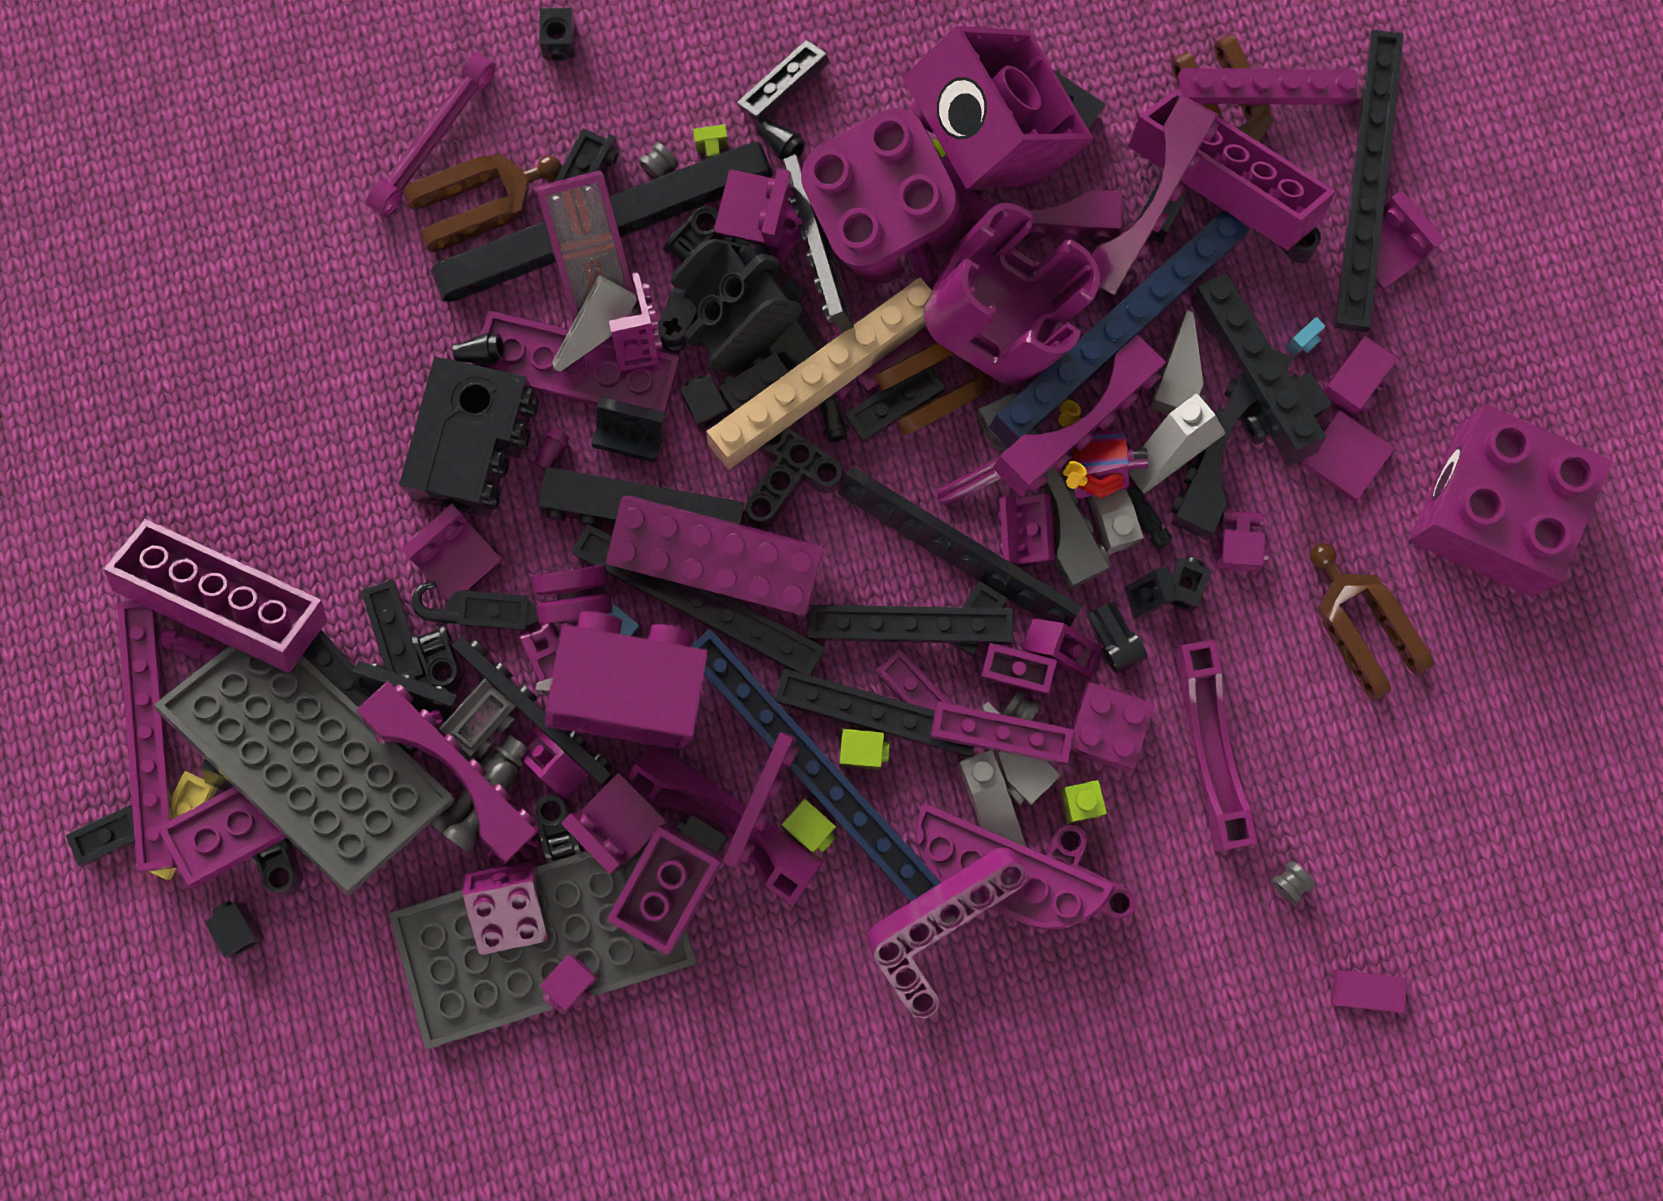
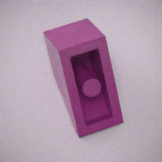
(1064, 644)
(552, 763)

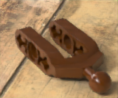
(1230, 56)
(467, 177)
(941, 405)
(1386, 611)

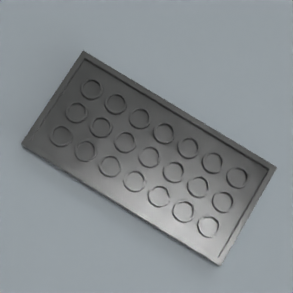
(306, 762)
(468, 992)

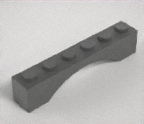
(1076, 551)

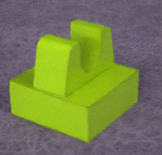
(710, 139)

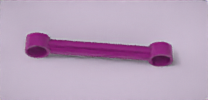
(388, 192)

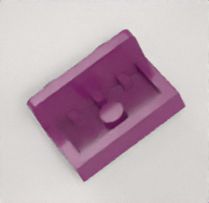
(1027, 530)

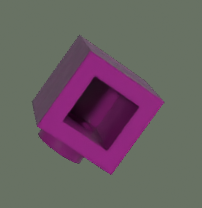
(568, 984)

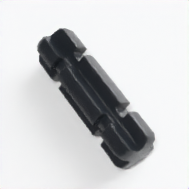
(1149, 519)

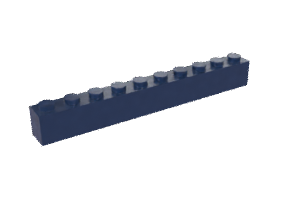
(1117, 328)
(816, 771)

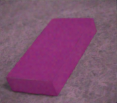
(1369, 991)

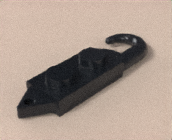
(478, 609)

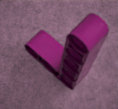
(938, 923)

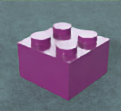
(1110, 727)

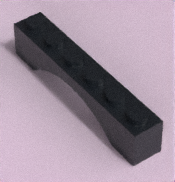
(1285, 411)
(1204, 497)

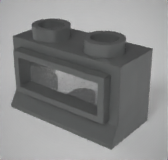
(479, 720)

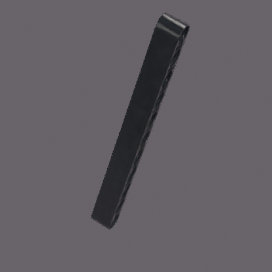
(632, 211)

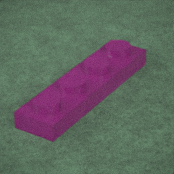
(1001, 733)
(755, 814)

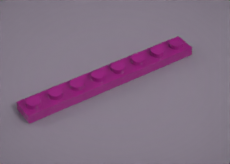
(145, 734)

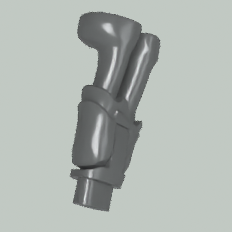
(501, 769)

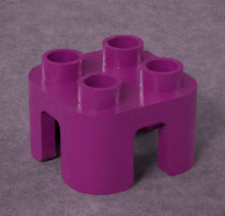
(883, 194)
(1003, 306)

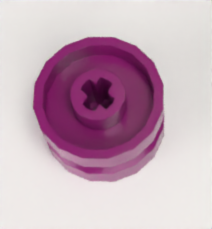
(571, 593)

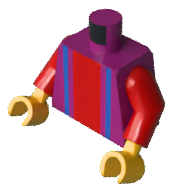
(1103, 463)

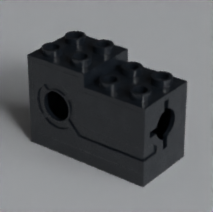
(464, 434)

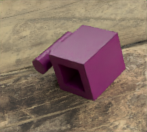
(1239, 547)

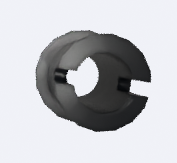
(833, 420)

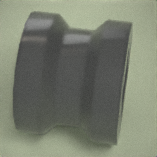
(658, 161)
(1021, 707)
(1293, 883)

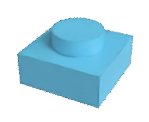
(1306, 338)

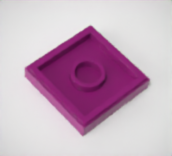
(1348, 456)

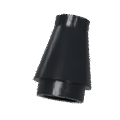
(781, 139)
(480, 350)

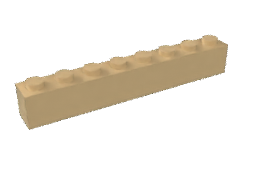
(820, 375)

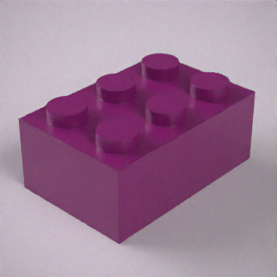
(666, 888)

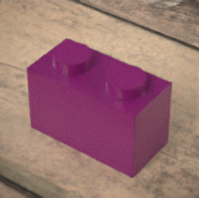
(1359, 377)
(1018, 669)

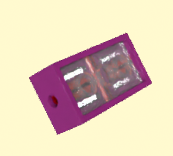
(583, 235)

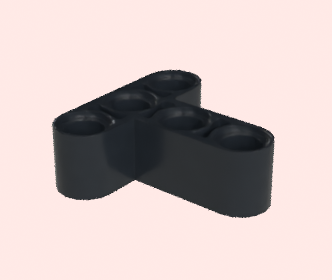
(793, 472)

